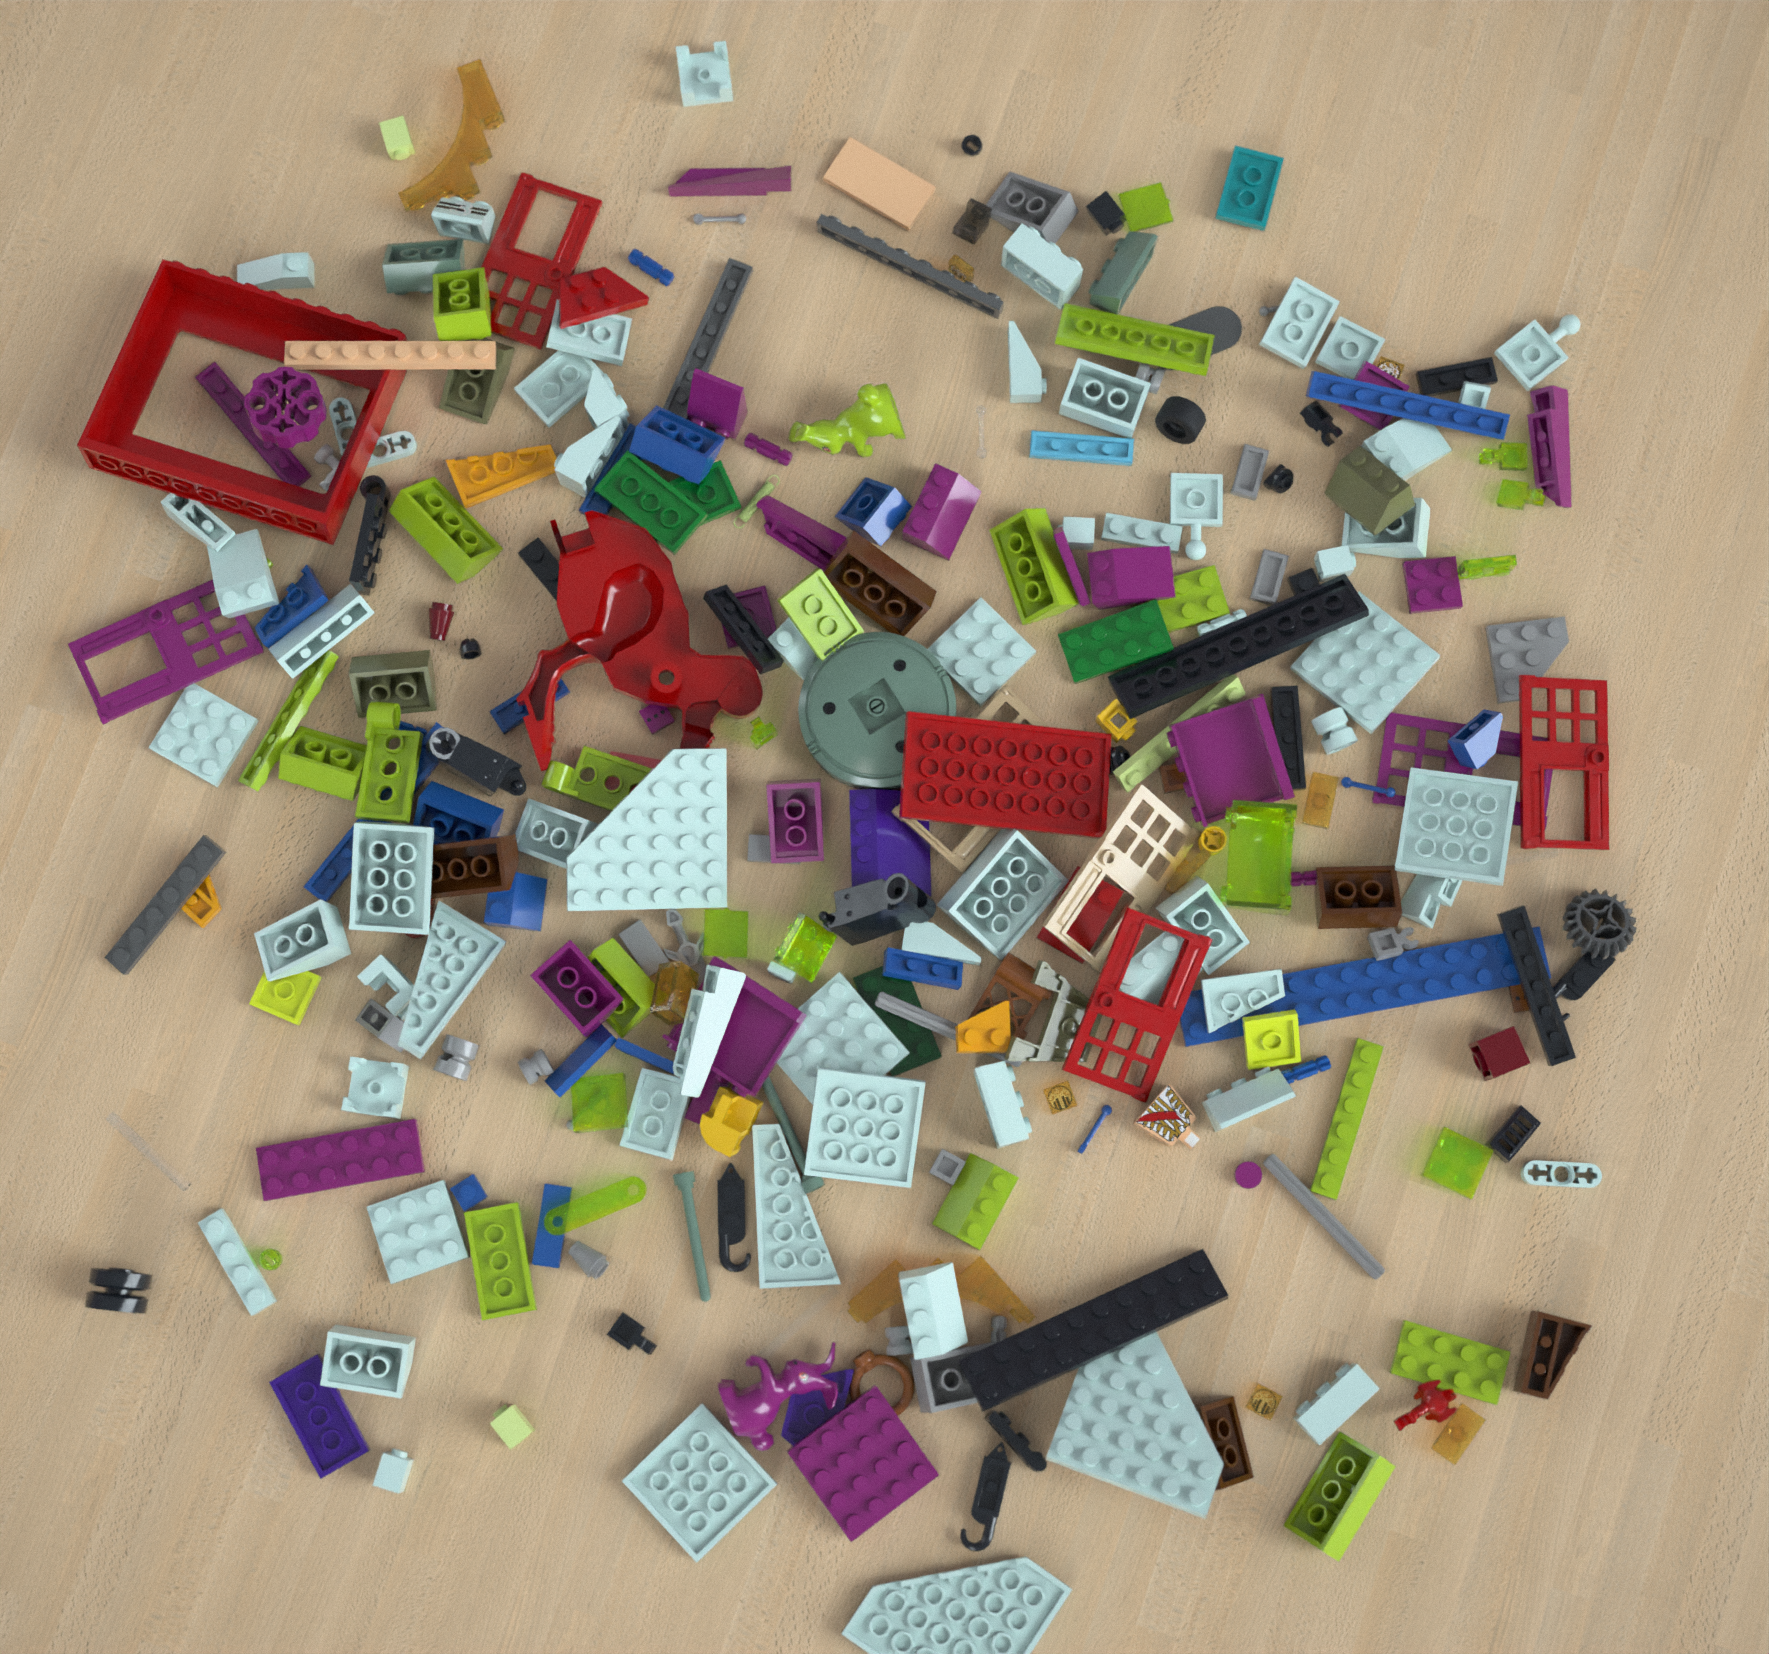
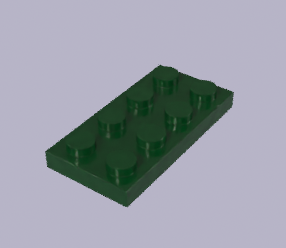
(914, 1037)

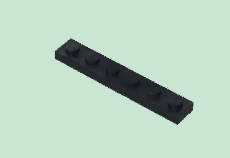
(1536, 985)

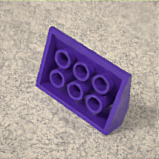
(883, 843)

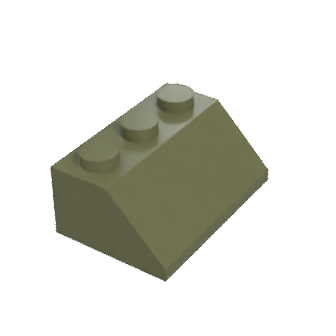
(1369, 491)
(394, 678)

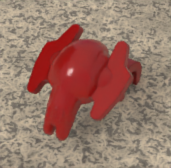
(1432, 1401)

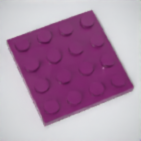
(862, 1463)

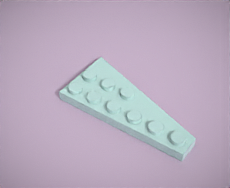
(450, 968)
(787, 1230)

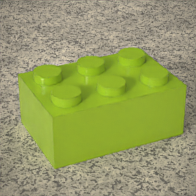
(461, 305)

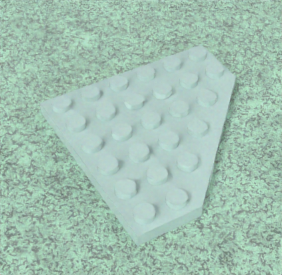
(660, 841)
(1138, 1429)
(960, 1611)

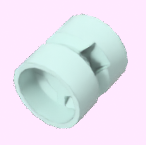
(1334, 730)

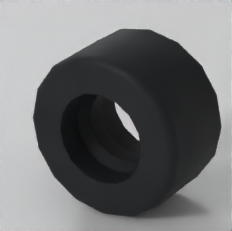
(1180, 420)

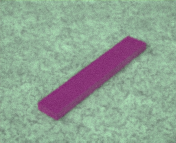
(232, 403)

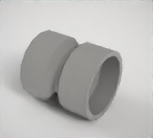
(456, 1057)

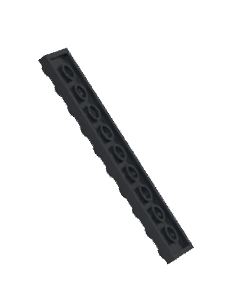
(1238, 646)
(1092, 1330)

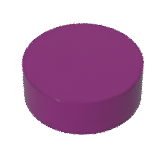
(1248, 1175)

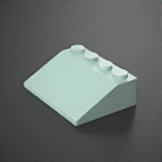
(391, 877)
(1003, 892)

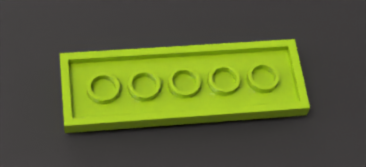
(1135, 339)

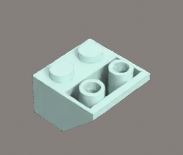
(602, 401)

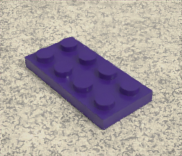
(319, 1417)

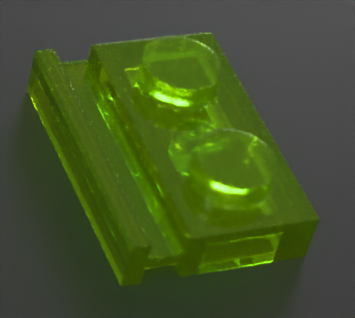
(1487, 567)

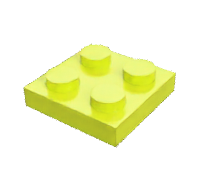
(286, 996)
(1271, 1039)

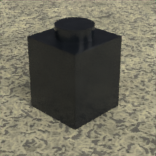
(1106, 214)

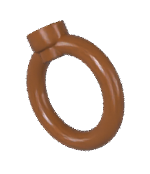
(867, 1361)

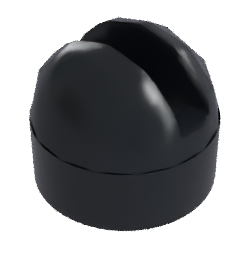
(976, 141)
(470, 649)

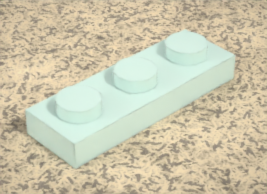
(1140, 532)

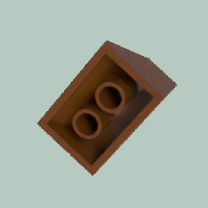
(1357, 897)
(1225, 1431)

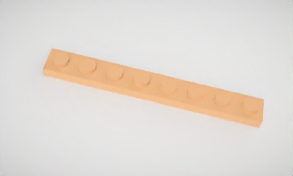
(389, 355)

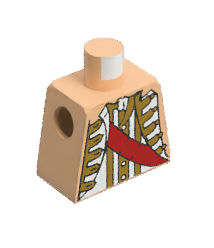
(1168, 1119)

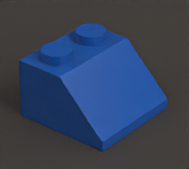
(874, 510)
(520, 906)

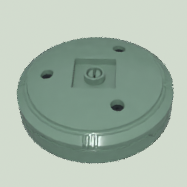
(858, 706)

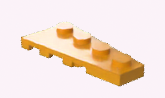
(499, 473)

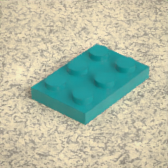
(1249, 188)

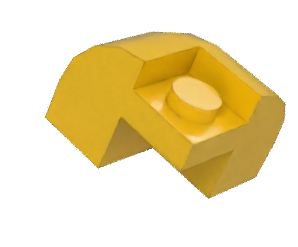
(729, 1120)

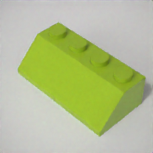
(445, 529)
(1033, 566)
(1339, 1496)

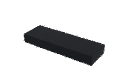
(1451, 377)

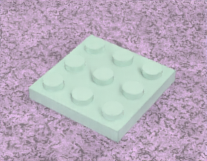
(981, 651)
(203, 734)
(417, 1232)

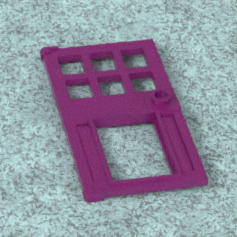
(176, 654)
(1507, 745)

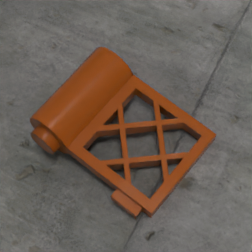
(1015, 977)

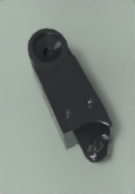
(475, 762)
(877, 909)

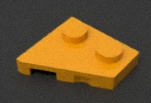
(203, 903)
(985, 1032)

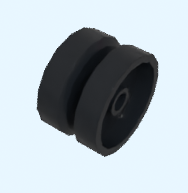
(118, 1290)

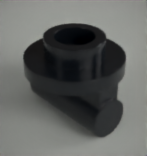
(1280, 479)
(1118, 757)

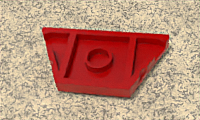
(595, 296)

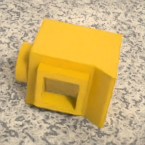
(1116, 722)

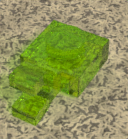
(1509, 456)
(1517, 493)
(761, 733)

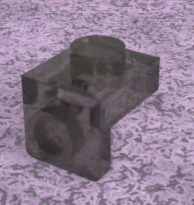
(973, 221)

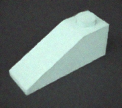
(278, 272)
(1024, 371)
(197, 521)
(933, 941)

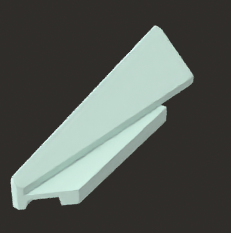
(1425, 896)
(705, 1026)

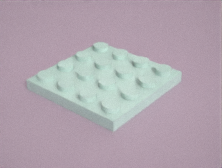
(1366, 666)
(1456, 826)
(839, 1035)
(864, 1127)
(699, 1482)

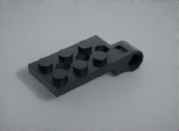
(370, 535)

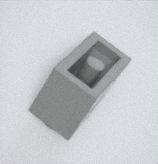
(381, 1023)

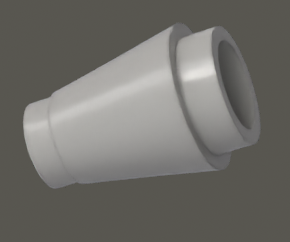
(590, 1260)

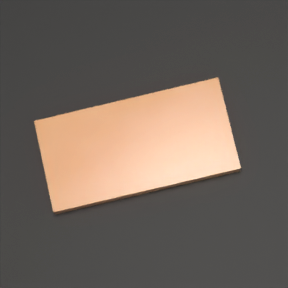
(879, 183)

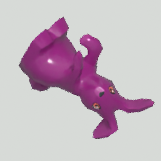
(758, 1404)

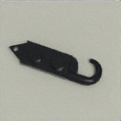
(1581, 977)
(731, 1217)
(988, 1496)

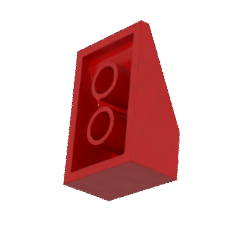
(1090, 920)

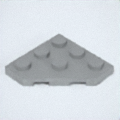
(1523, 650)

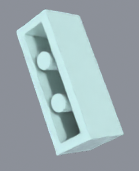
(1335, 1402)

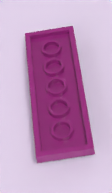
(340, 1160)

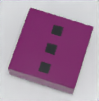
(656, 717)

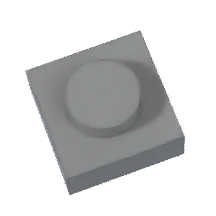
(947, 1167)

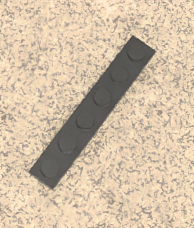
(165, 904)

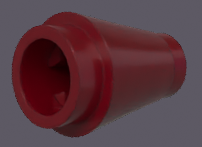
(439, 620)

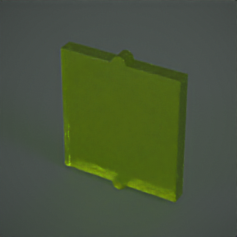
(1146, 207)
(725, 933)

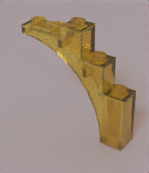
(470, 146)

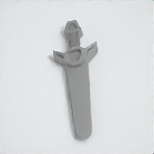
(688, 952)

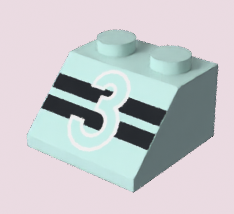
(464, 219)

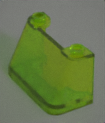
(1259, 856)

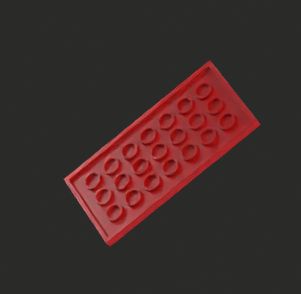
(1005, 775)

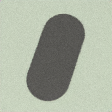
(1215, 321)

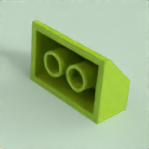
(323, 763)
(628, 981)
(975, 1201)

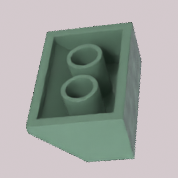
(412, 265)
(1122, 271)

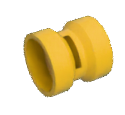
(1212, 836)

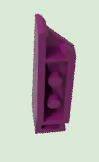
(1551, 443)

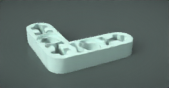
(395, 438)

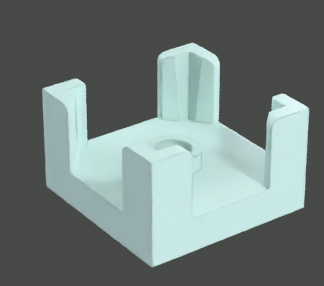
(704, 75)
(383, 971)
(376, 1088)

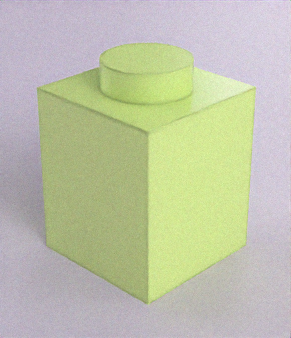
(397, 138)
(511, 1425)

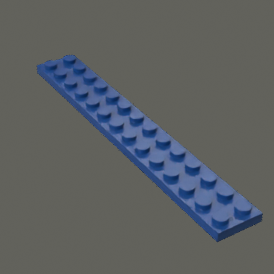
(1376, 985)

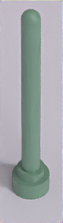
(685, 1183)
(810, 1183)

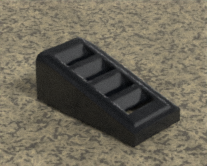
(1500, 1150)

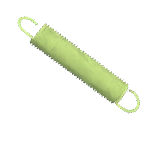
(751, 507)

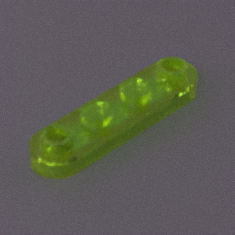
(595, 1205)

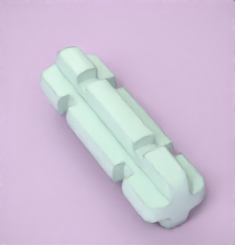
(1220, 622)

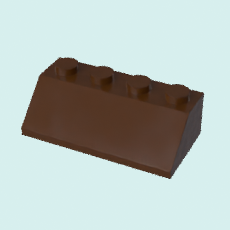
(878, 585)
(474, 866)

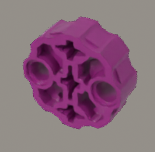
(300, 391)

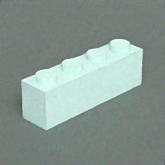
(321, 631)

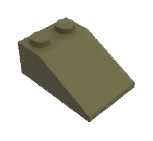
(476, 391)

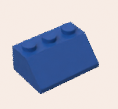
(676, 444)
(456, 815)

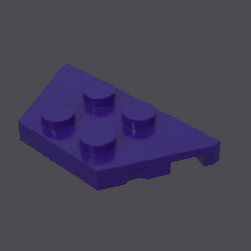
(809, 1410)

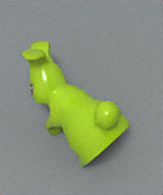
(870, 416)

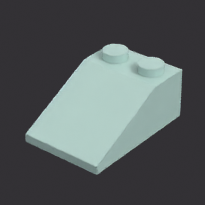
(1407, 446)
(586, 458)
(1400, 539)
(242, 575)
(550, 832)
(1200, 911)
(303, 941)

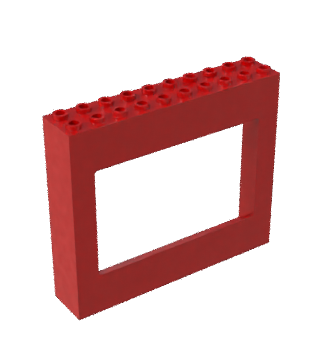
(256, 323)

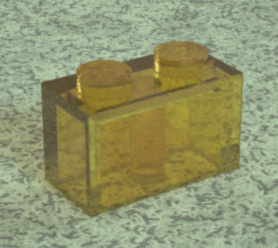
(673, 991)

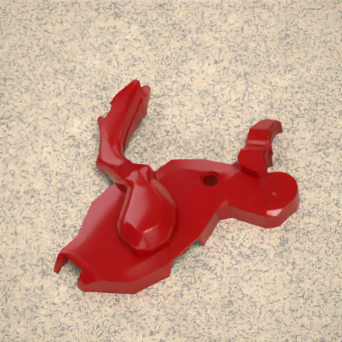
(631, 619)

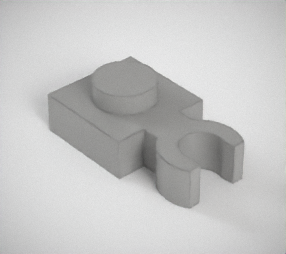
(1390, 944)

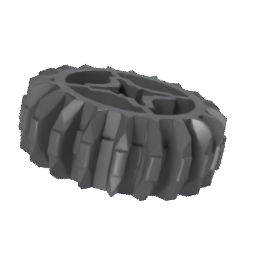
(1582, 916)

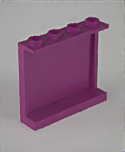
(1229, 758)
(753, 1037)

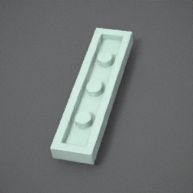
(237, 1262)

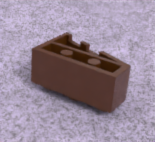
(1546, 1352)

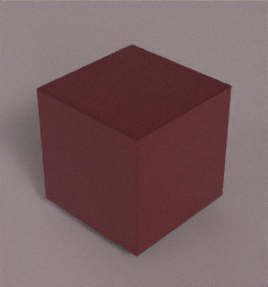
(1499, 1053)

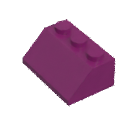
(941, 512)
(577, 988)

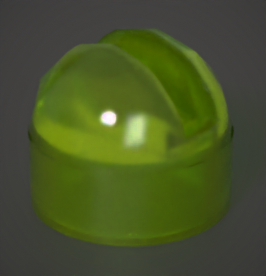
(275, 1255)

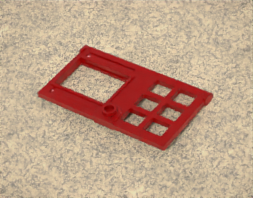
(530, 267)
(1564, 756)
(1131, 1010)

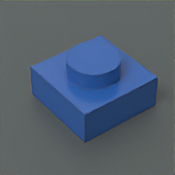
(469, 1192)

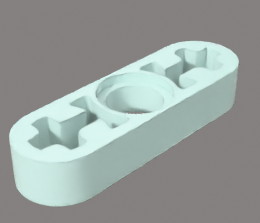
(1580, 1168)

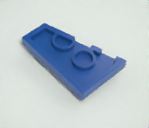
(297, 605)

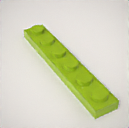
(287, 720)
(1346, 1119)

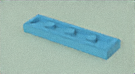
(1081, 448)

